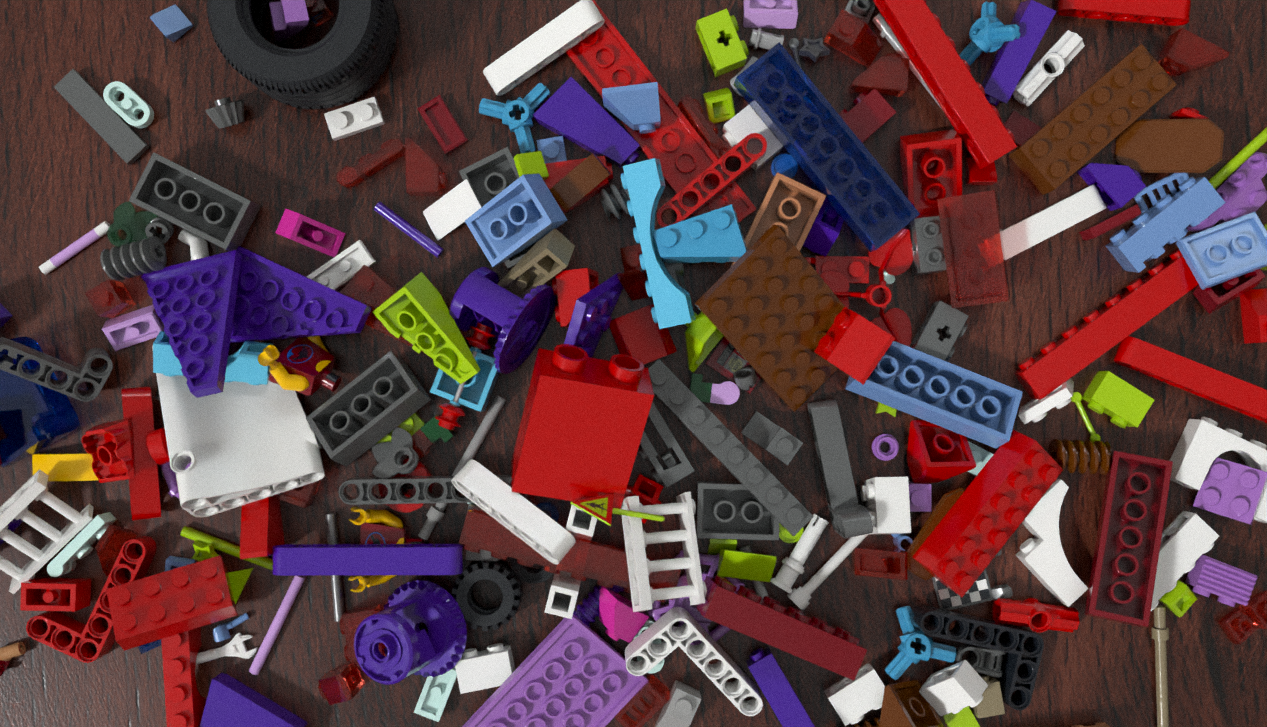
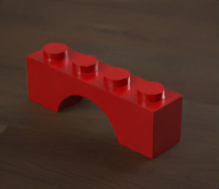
(182, 698)

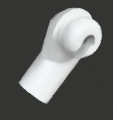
(197, 244)

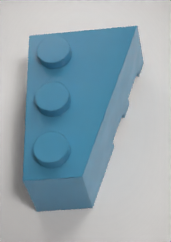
(704, 238)

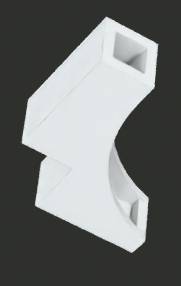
(1045, 553)

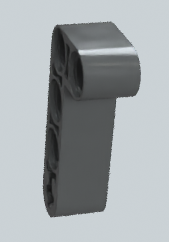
(49, 364)

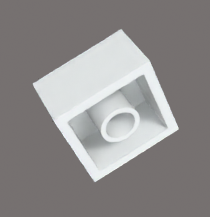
(888, 504)

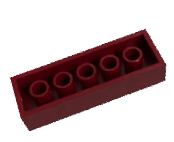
(1128, 539)
(782, 628)

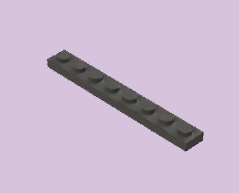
(728, 449)

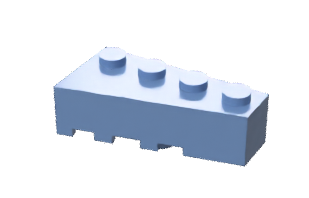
(1164, 224)

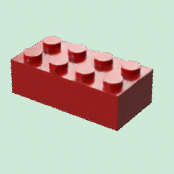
(171, 602)

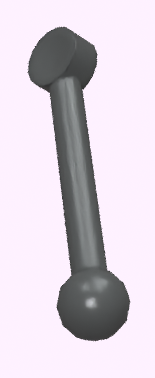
(793, 44)

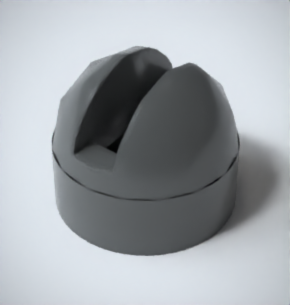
(745, 378)

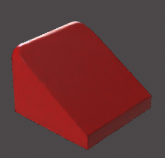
(979, 176)

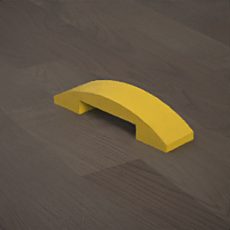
(65, 466)

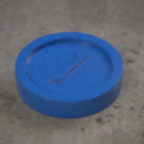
(784, 165)

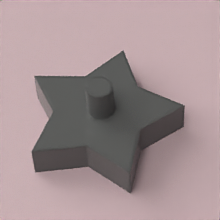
(814, 48)

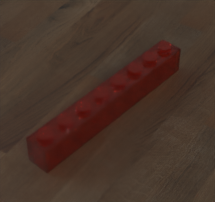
(583, 560)

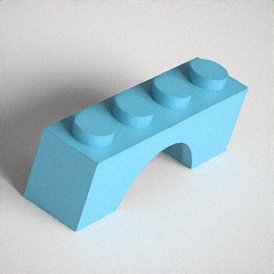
(241, 365)

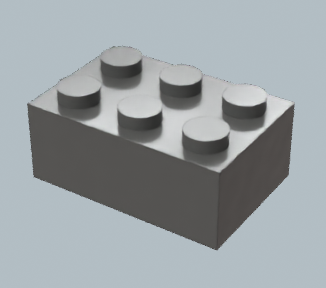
(731, 512)

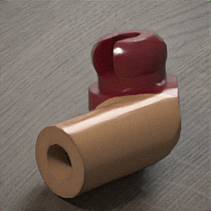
(8, 652)

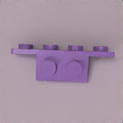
(1241, 192)

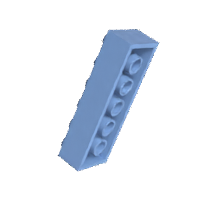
(942, 394)

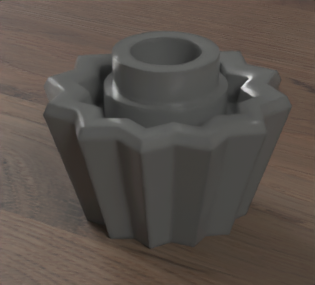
(226, 112)

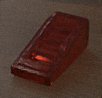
(653, 691)

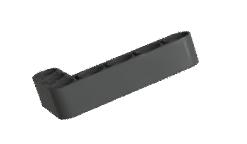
(846, 515)

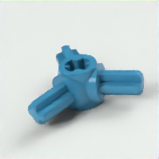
(988, 34)
(507, 111)
(906, 655)

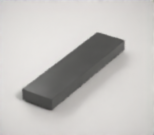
(101, 117)

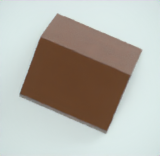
(907, 707)

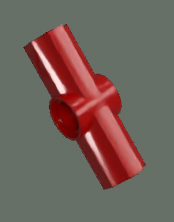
(1035, 615)

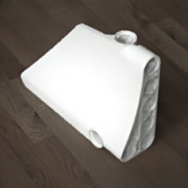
(238, 444)

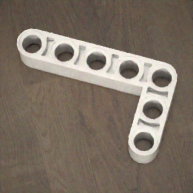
(699, 654)

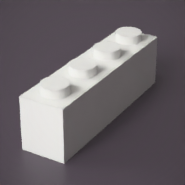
(1179, 549)

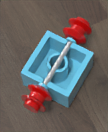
(474, 391)

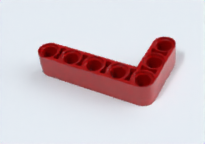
(94, 630)

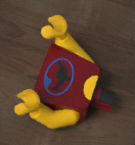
(301, 366)
(379, 528)

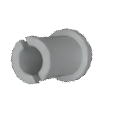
(764, 39)

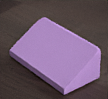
(770, 14)
(133, 327)

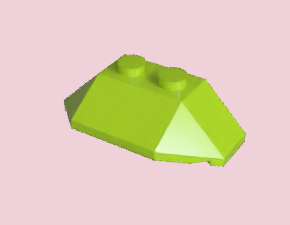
(700, 340)

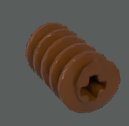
(1081, 454)

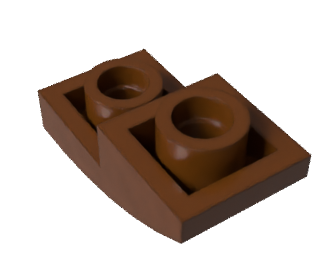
(579, 181)

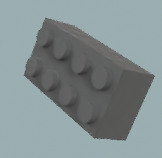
(490, 178)
(194, 203)
(367, 409)

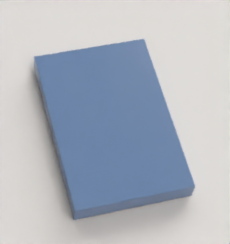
(1226, 250)

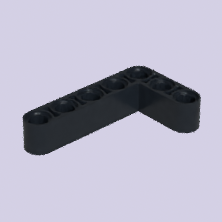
(988, 637)

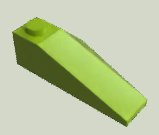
(424, 320)

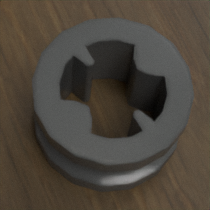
(168, 229)

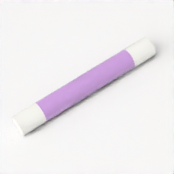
(74, 248)

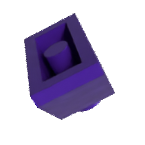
(1114, 182)
(824, 229)

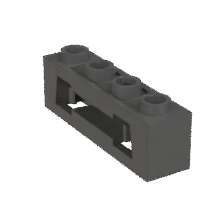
(673, 471)

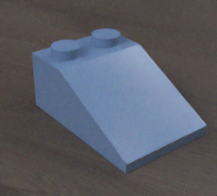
(515, 218)

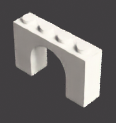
(1202, 444)
(563, 587)

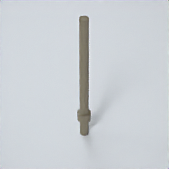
(1160, 634)

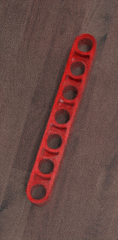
(1193, 377)

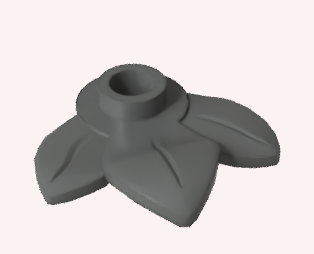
(393, 453)

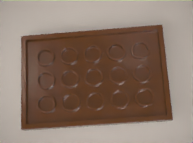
(775, 314)

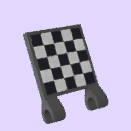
(978, 593)

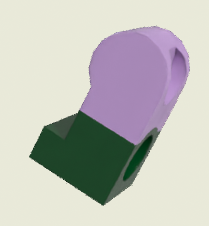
(721, 393)

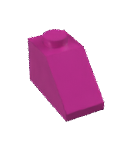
(310, 232)
(618, 616)

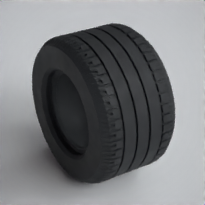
(315, 76)

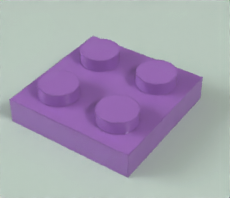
(1231, 490)

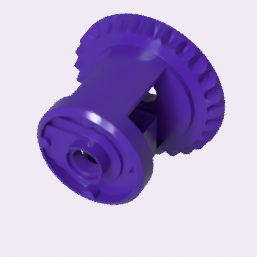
(514, 320)
(408, 648)

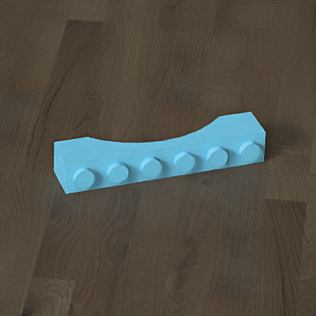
(645, 187)

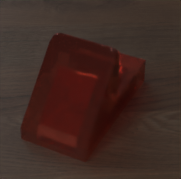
(634, 277)
(881, 563)

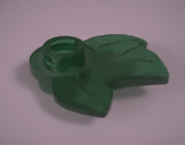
(131, 222)

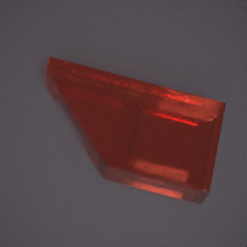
(111, 544)

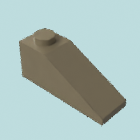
(539, 264)

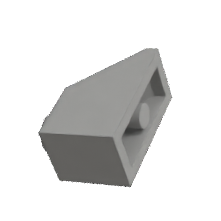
(680, 707)

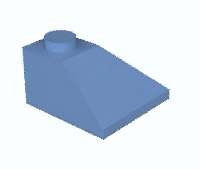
(634, 105)

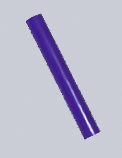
(408, 229)

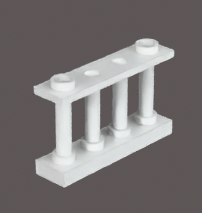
(17, 508)
(640, 567)

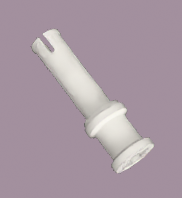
(794, 564)

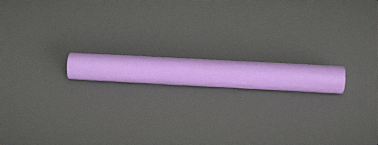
(276, 624)

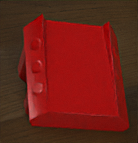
(641, 337)
(111, 450)

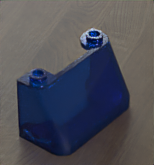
(30, 412)

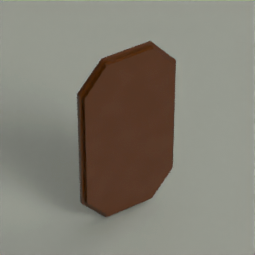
(1170, 145)
(936, 516)

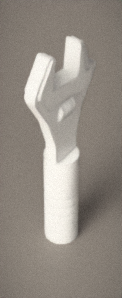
(235, 647)

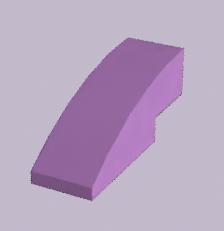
(288, 18)

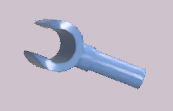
(898, 538)
(221, 631)

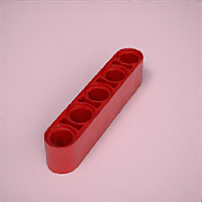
(1136, 11)
(718, 169)
(145, 484)

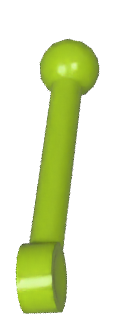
(1077, 399)

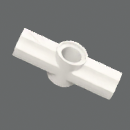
(1058, 58)

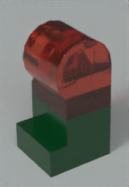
(429, 435)

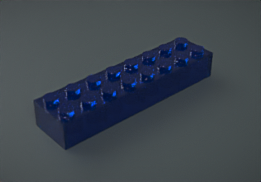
(825, 147)

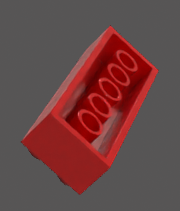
(988, 513)

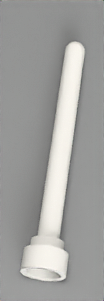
(802, 594)

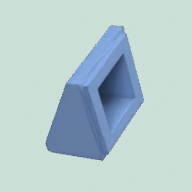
(172, 22)

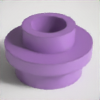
(891, 452)

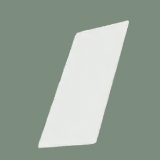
(451, 209)

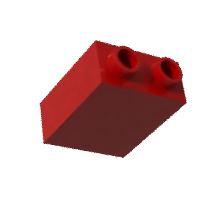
(581, 425)

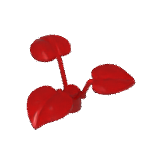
(895, 258)

